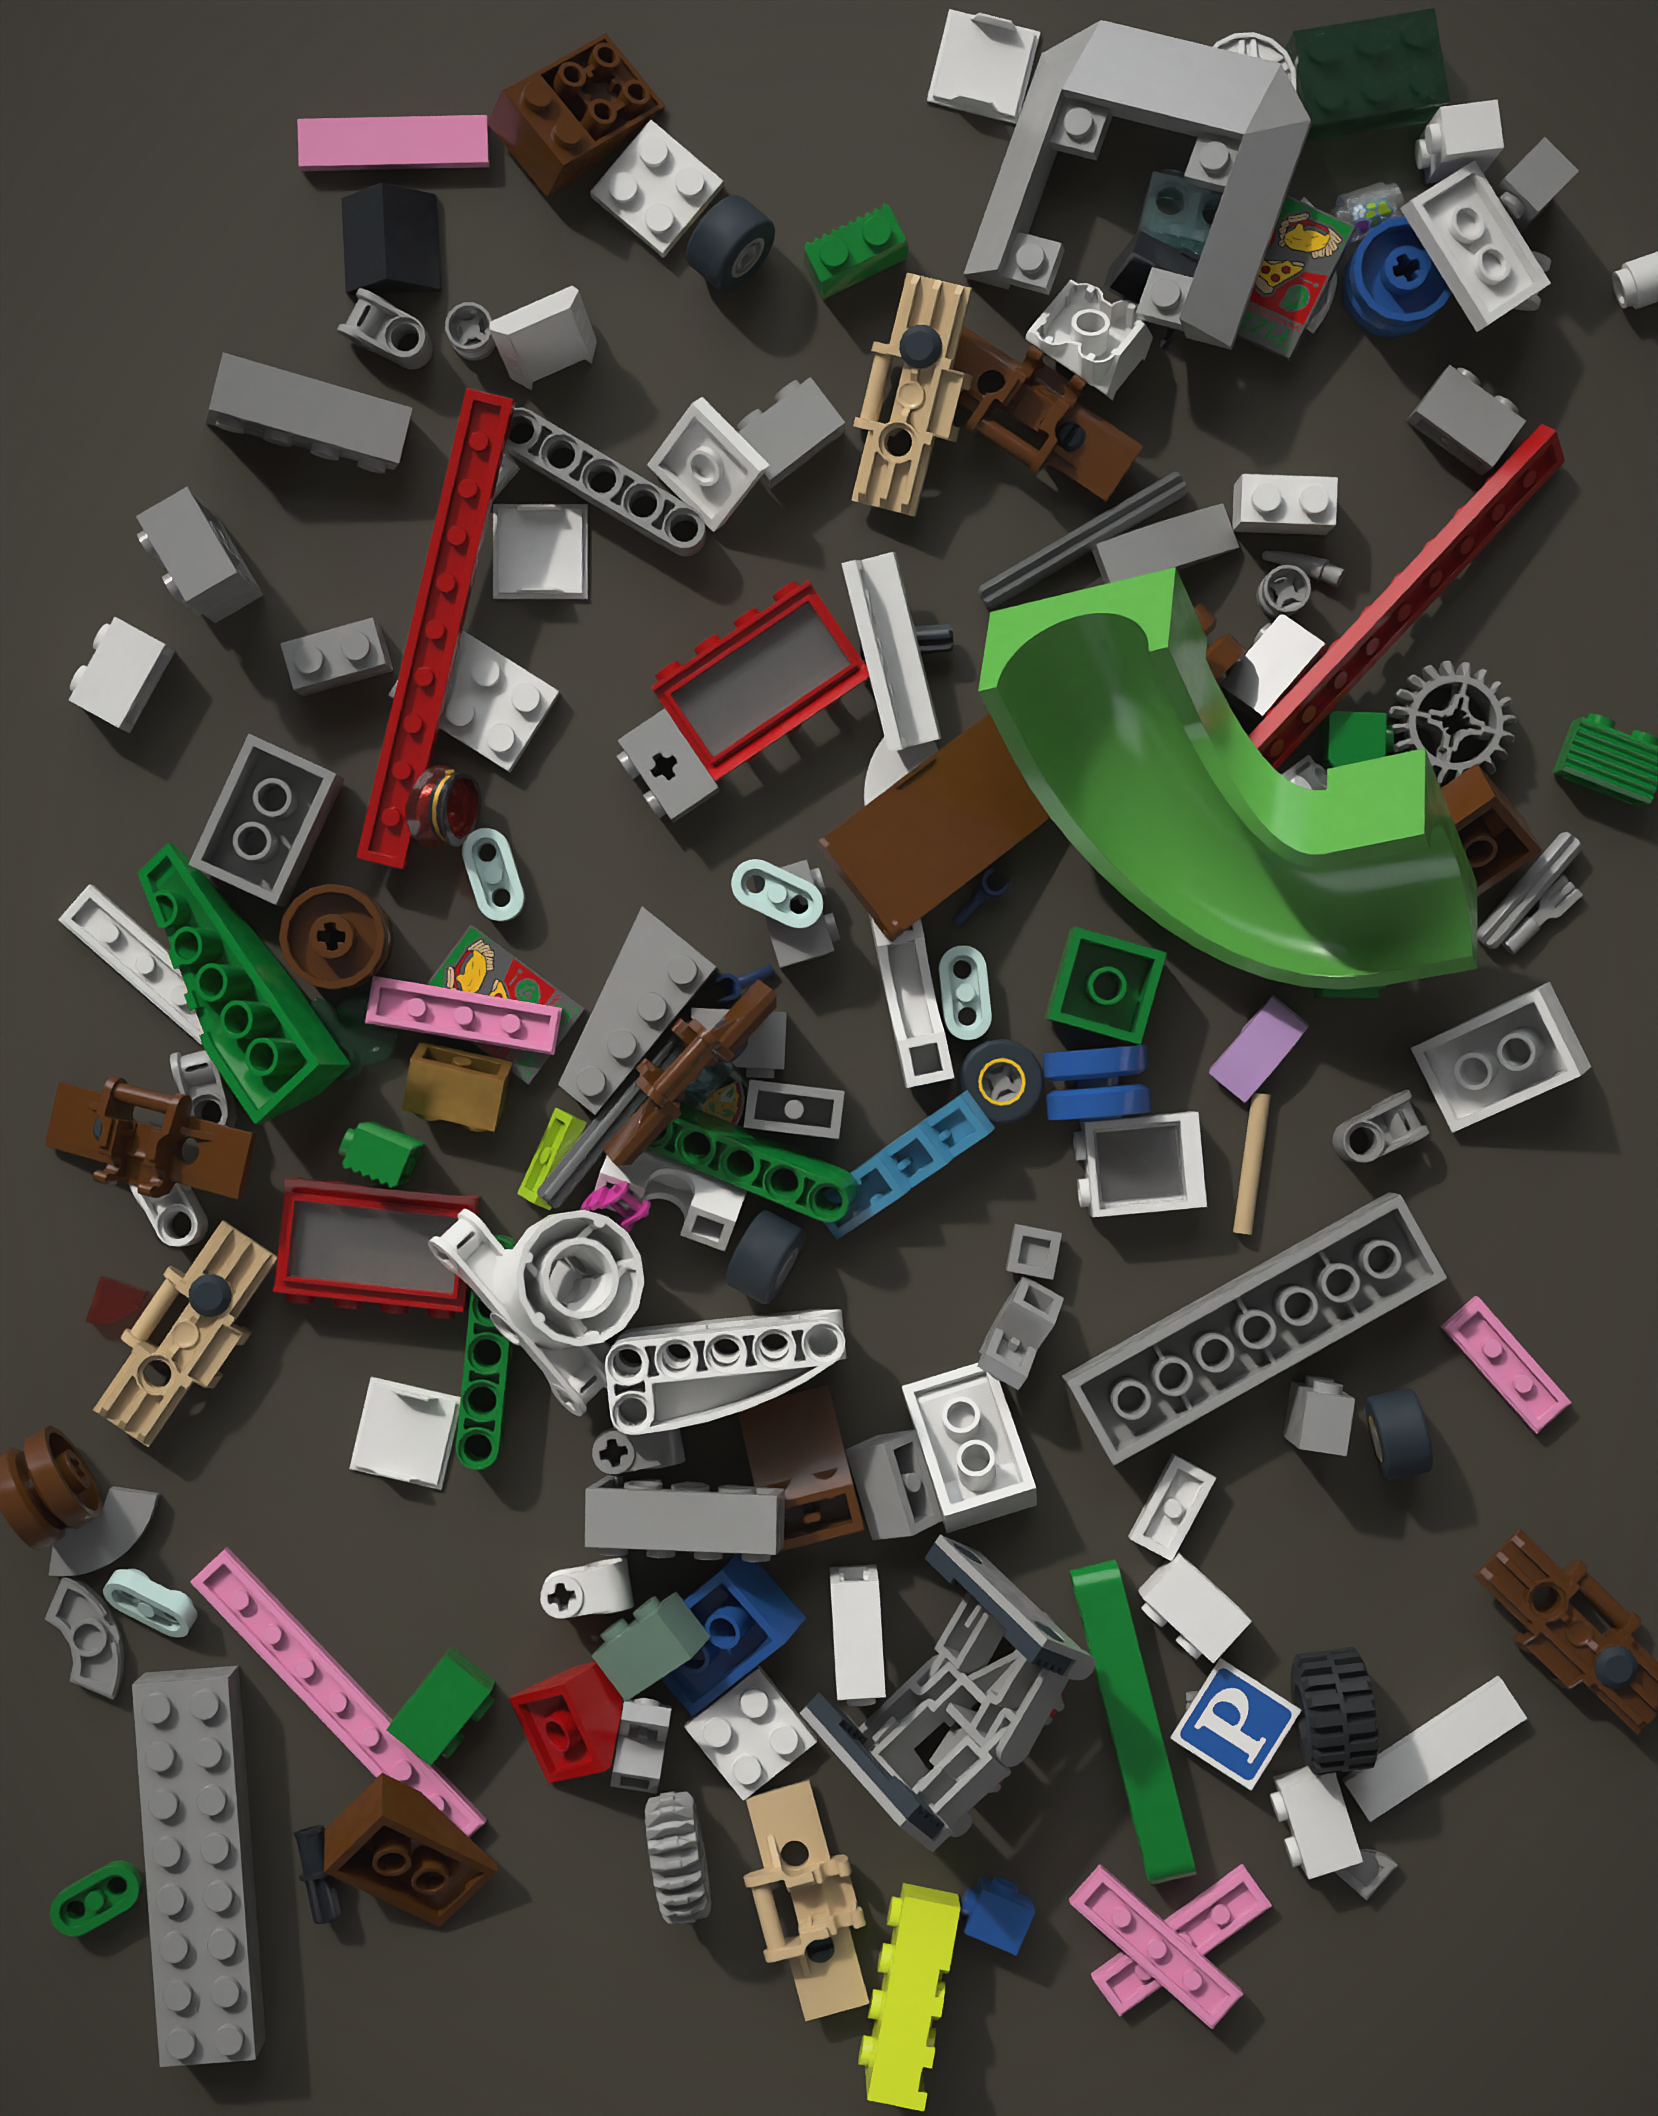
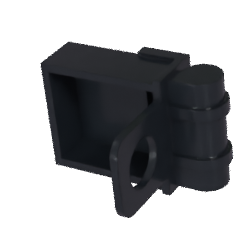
(1132, 268)

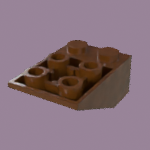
(573, 113)
(800, 1448)

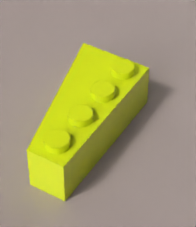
(909, 1995)

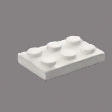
(1475, 245)
(493, 703)

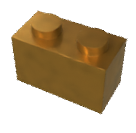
(456, 1086)

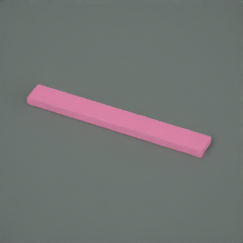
(325, 1684)

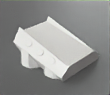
(544, 336)
(1092, 336)

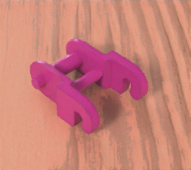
(608, 1197)

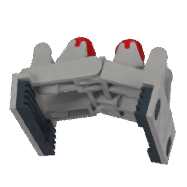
(976, 1754)

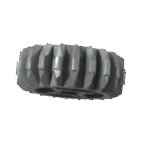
(1456, 705)
(677, 1857)

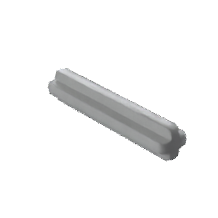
(1528, 890)

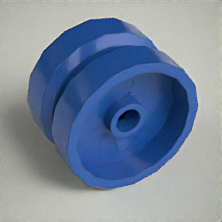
(1390, 303)
(1097, 1083)

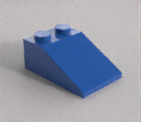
(746, 1624)

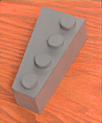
(307, 414)
(641, 999)
(684, 1519)

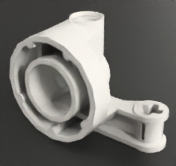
(521, 1300)

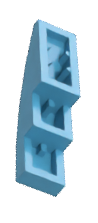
(911, 1160)

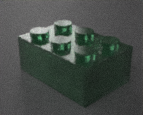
(1369, 73)

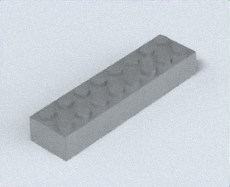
(1254, 1327)
(199, 1866)

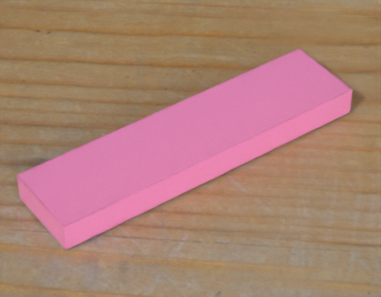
(393, 143)
(463, 1015)
(1202, 1922)
(1155, 1946)

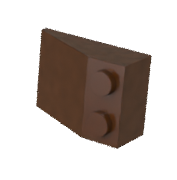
(1488, 827)
(405, 1852)

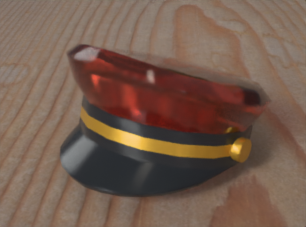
(443, 807)

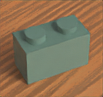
(650, 1645)

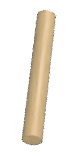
(1251, 1163)

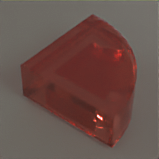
(114, 1301)

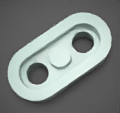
(494, 875)
(777, 893)
(967, 992)
(150, 1603)

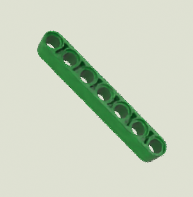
(1132, 1722)

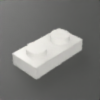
(1172, 1507)

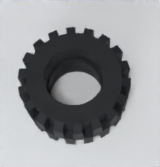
(1337, 1711)

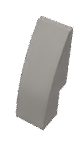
(1167, 544)

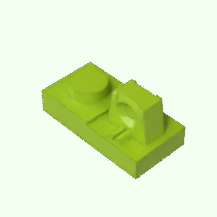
(557, 1140)

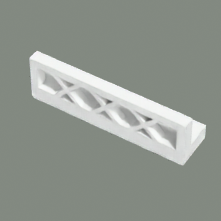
(891, 651)

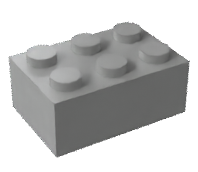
(199, 556)
(266, 821)

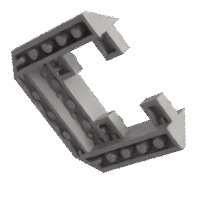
(1246, 148)

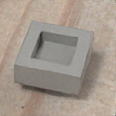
(1033, 1251)

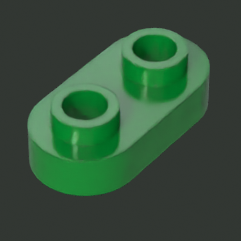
(99, 1897)

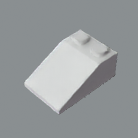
(1501, 1057)
(970, 1446)

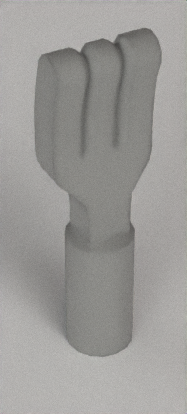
(1550, 906)

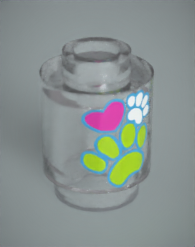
(1369, 207)

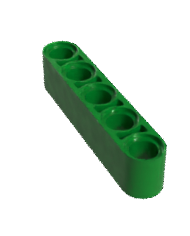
(768, 1158)
(479, 1374)

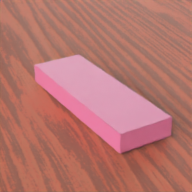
(1505, 1364)

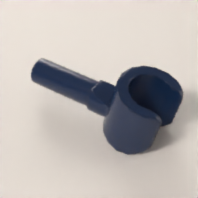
(979, 898)
(734, 985)

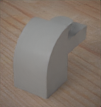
(1019, 1332)
(641, 1745)

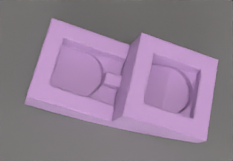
(1258, 1048)

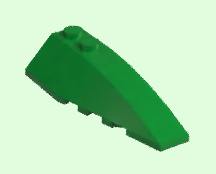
(247, 1004)

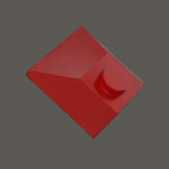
(571, 1721)

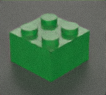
(1105, 986)

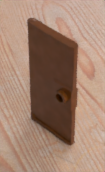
(934, 829)

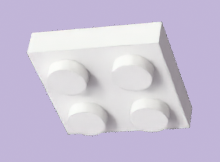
(657, 188)
(708, 464)
(750, 1732)

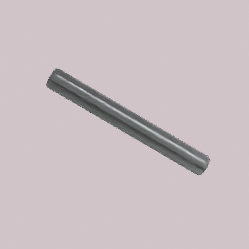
(1082, 540)
(605, 1125)

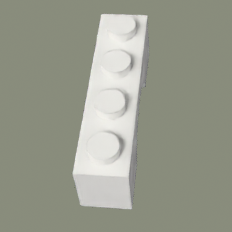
(913, 1006)

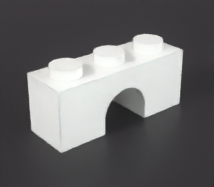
(706, 1201)

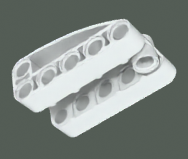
(711, 1384)

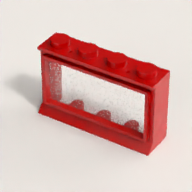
(760, 679)
(368, 1247)

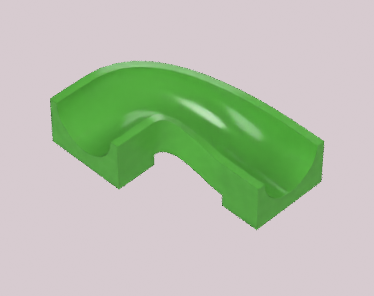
(1189, 821)

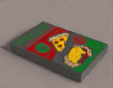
(1294, 276)
(488, 969)

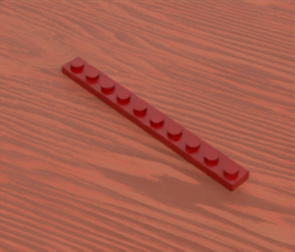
(1408, 596)
(437, 622)

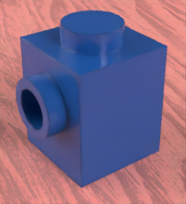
(997, 1913)

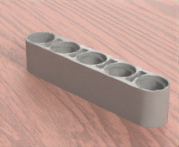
(617, 501)

